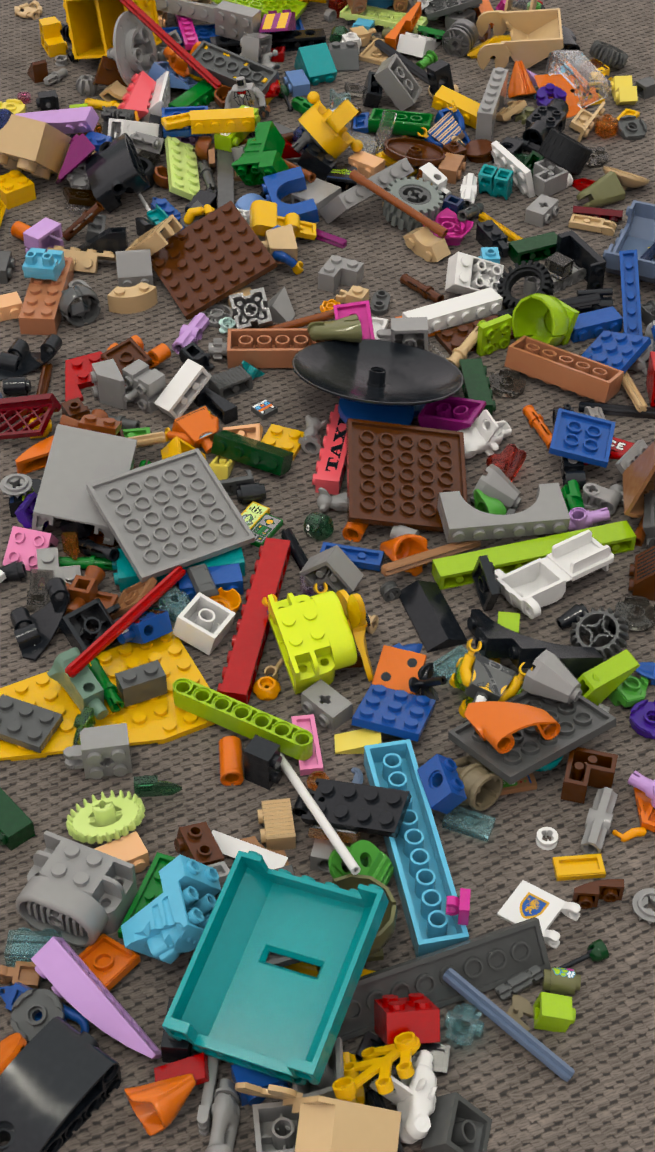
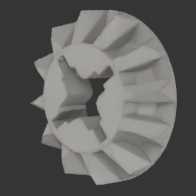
(13, 480)
(640, 904)

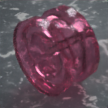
(24, 97)

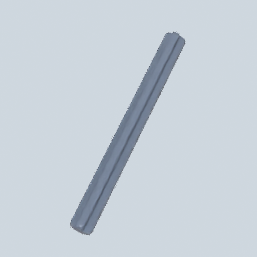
(508, 1024)

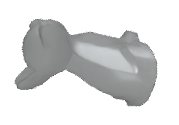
(640, 365)
(311, 441)
(326, 501)

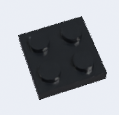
(485, 583)

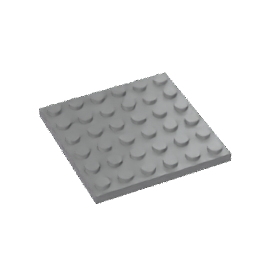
(170, 514)

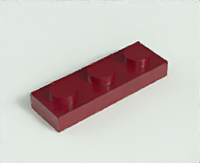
(610, 214)

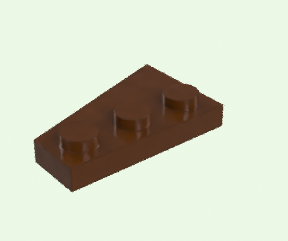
(107, 73)

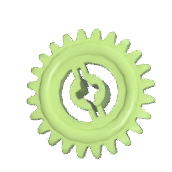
(105, 818)

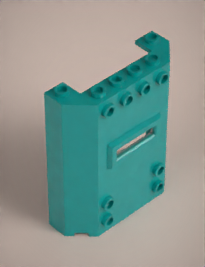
(264, 1013)

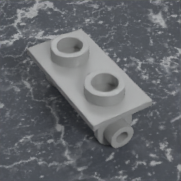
(147, 142)

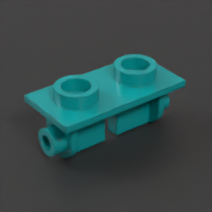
(157, 215)

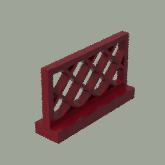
(27, 405)

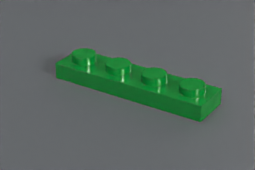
(149, 889)

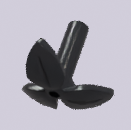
(426, 682)

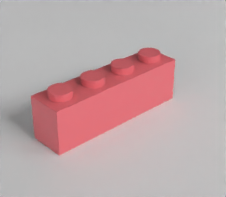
(139, 94)

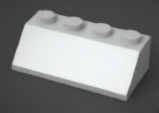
(160, 98)

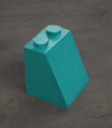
(316, 63)

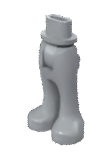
(225, 1118)

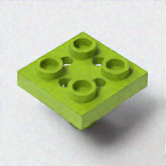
(493, 334)

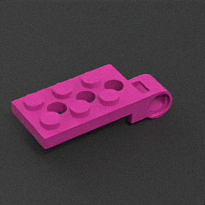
(363, 312)

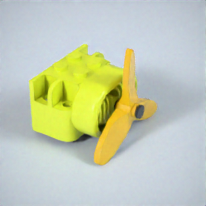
(319, 635)

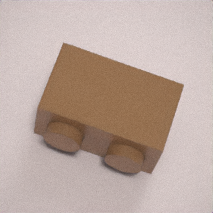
(452, 167)

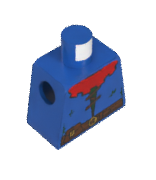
(147, 627)

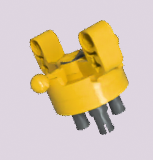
(327, 127)

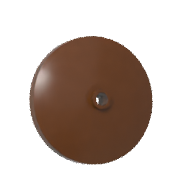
(415, 150)

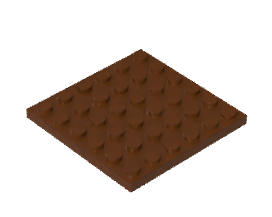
(211, 260)
(400, 472)

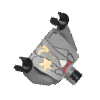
(247, 95)

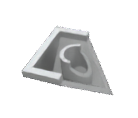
(281, 307)

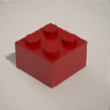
(407, 1014)

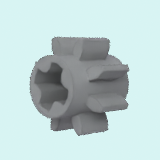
(217, 348)

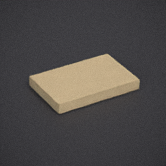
(372, 54)

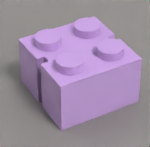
(42, 234)

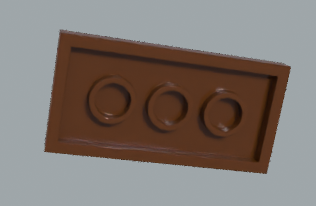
(455, 336)

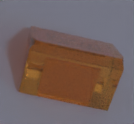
(70, 544)

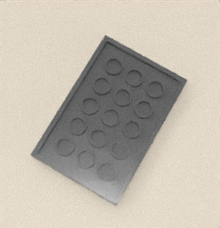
(578, 722)

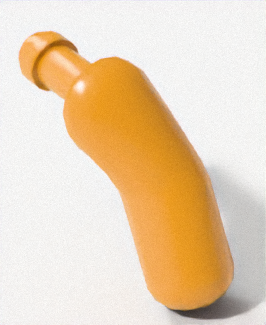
(630, 834)

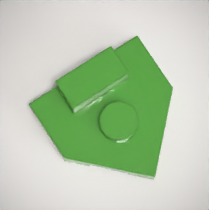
(630, 691)

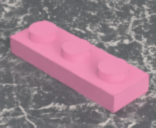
(315, 762)

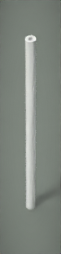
(320, 817)

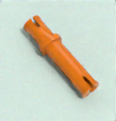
(537, 422)

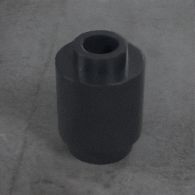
(16, 386)
(251, 492)

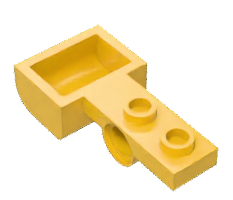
(264, 217)

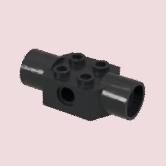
(544, 119)

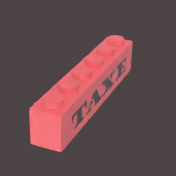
(332, 457)

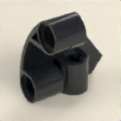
(21, 361)
(37, 630)

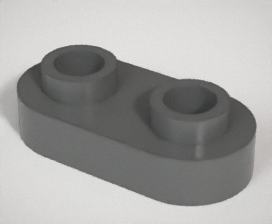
(380, 303)

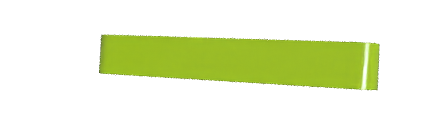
(242, 718)

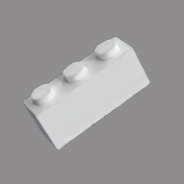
(182, 389)

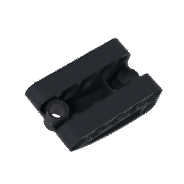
(114, 170)
(53, 1088)

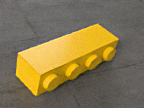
(466, 106)
(222, 120)

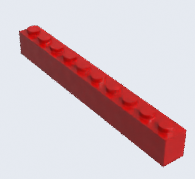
(254, 626)

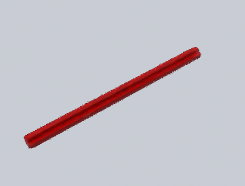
(171, 43)
(124, 622)

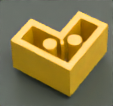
(51, 36)

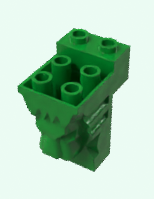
(261, 155)

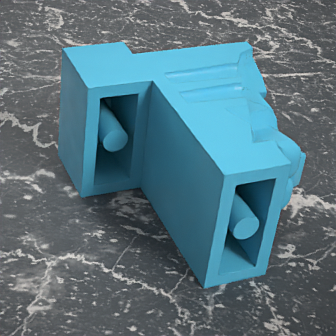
(178, 915)

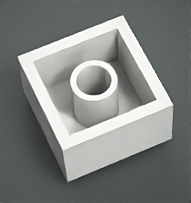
(203, 623)

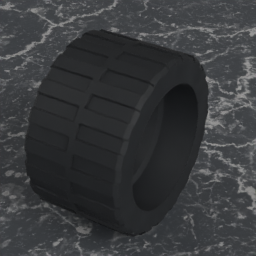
(565, 151)

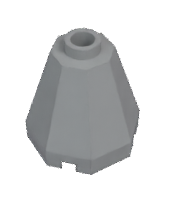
(498, 486)
(552, 680)

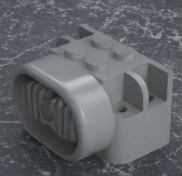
(76, 891)

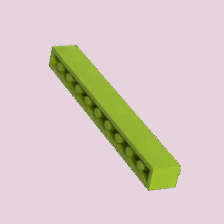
(457, 569)

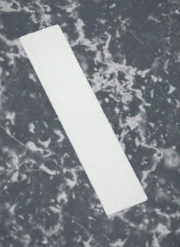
(231, 846)

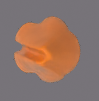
(520, 82)
(403, 547)
(160, 1101)

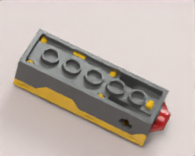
(228, 66)

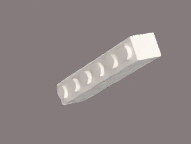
(459, 309)

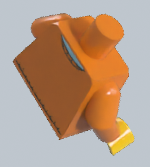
(195, 428)

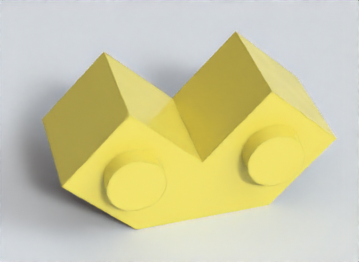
(623, 90)

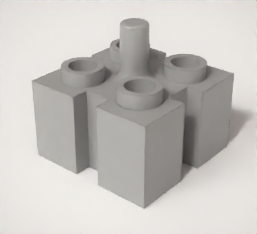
(251, 309)
(143, 385)

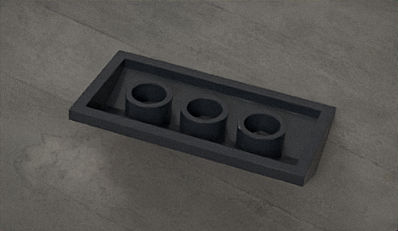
(431, 616)

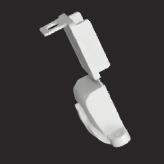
(546, 578)

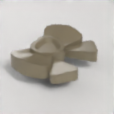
(518, 1007)

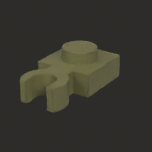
(524, 115)

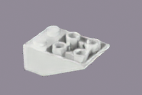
(416, 44)
(117, 127)
(471, 274)

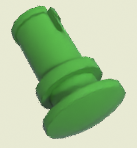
(428, 59)

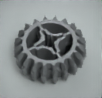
(608, 54)
(595, 627)

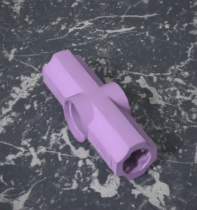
(191, 332)

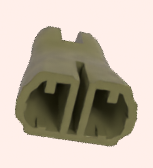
(603, 191)
(342, 329)

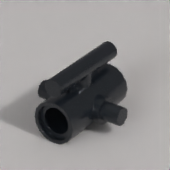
(605, 301)

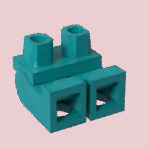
(495, 181)

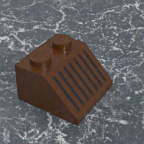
(643, 574)

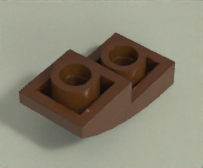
(589, 893)

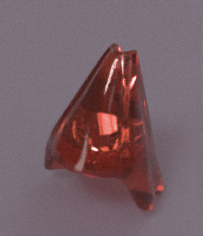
(509, 460)

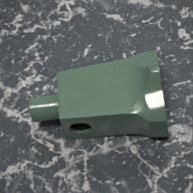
(82, 688)

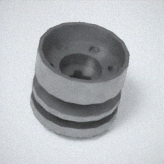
(460, 37)

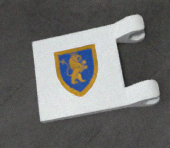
(531, 902)

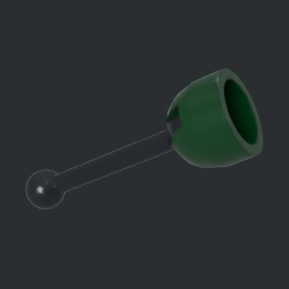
(285, 93)
(596, 952)

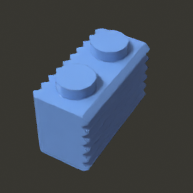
(297, 82)

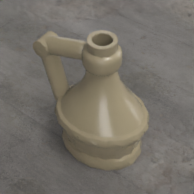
(479, 782)

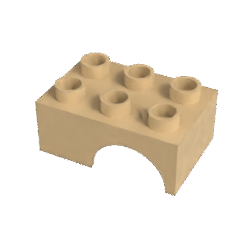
(32, 147)

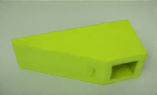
(607, 676)

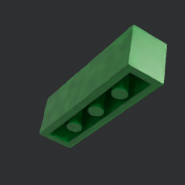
(198, 95)

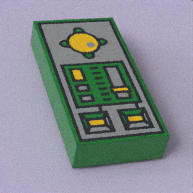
(265, 527)

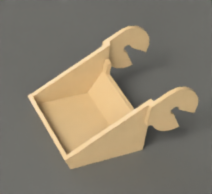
(531, 32)
(334, 1124)

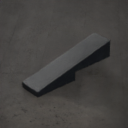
(221, 407)

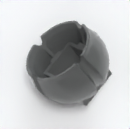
(83, 311)

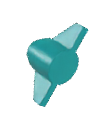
(253, 371)

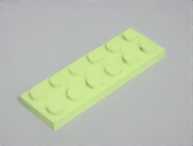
(382, 17)
(182, 168)

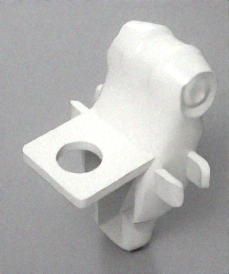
(484, 435)
(414, 1098)

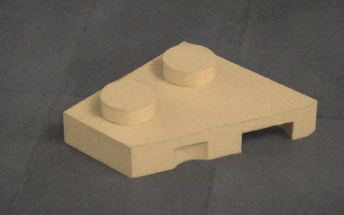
(514, 107)

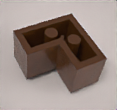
(586, 769)

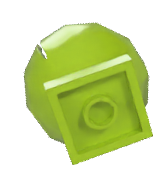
(544, 319)

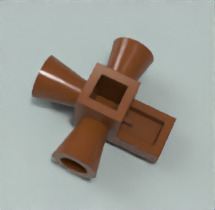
(96, 421)
(85, 589)

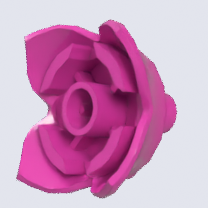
(456, 229)

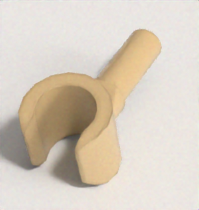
(274, 669)

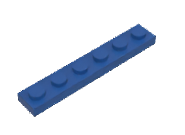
(630, 292)

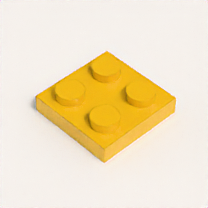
(283, 438)

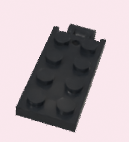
(357, 807)

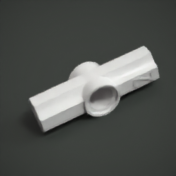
(469, 189)

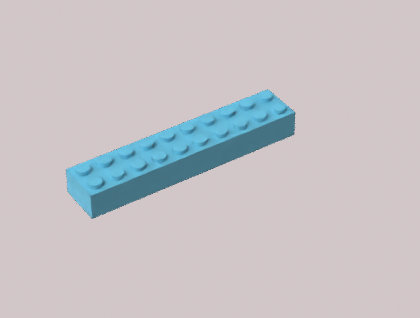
(417, 851)

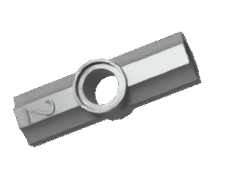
(599, 821)

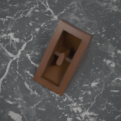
(38, 71)

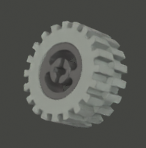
(418, 195)

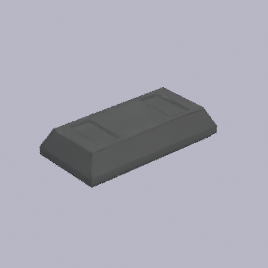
(202, 580)

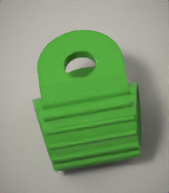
(378, 866)

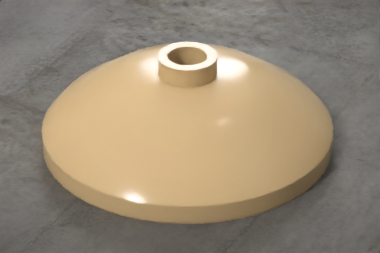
(627, 179)

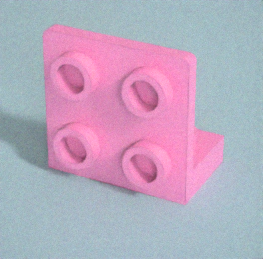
(23, 546)

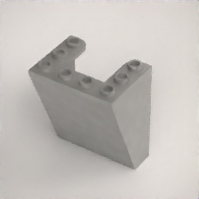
(73, 462)

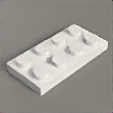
(521, 174)

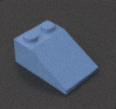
(176, 80)

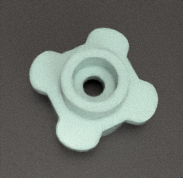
(225, 324)

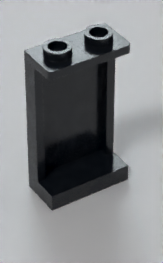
(584, 257)

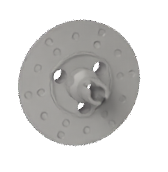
(133, 47)

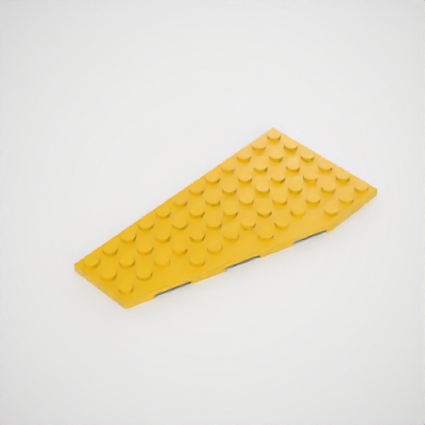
(147, 722)

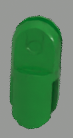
(300, 104)
(572, 495)

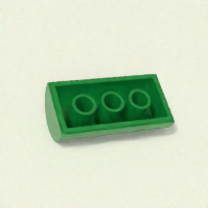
(406, 122)

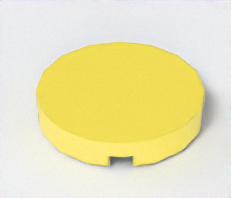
(14, 105)

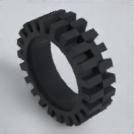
(519, 272)

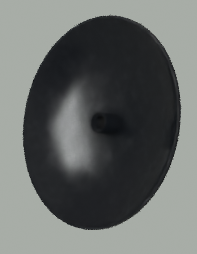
(378, 372)

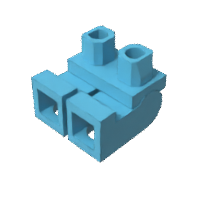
(43, 264)

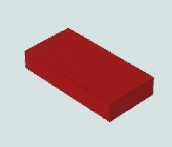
(194, 1064)

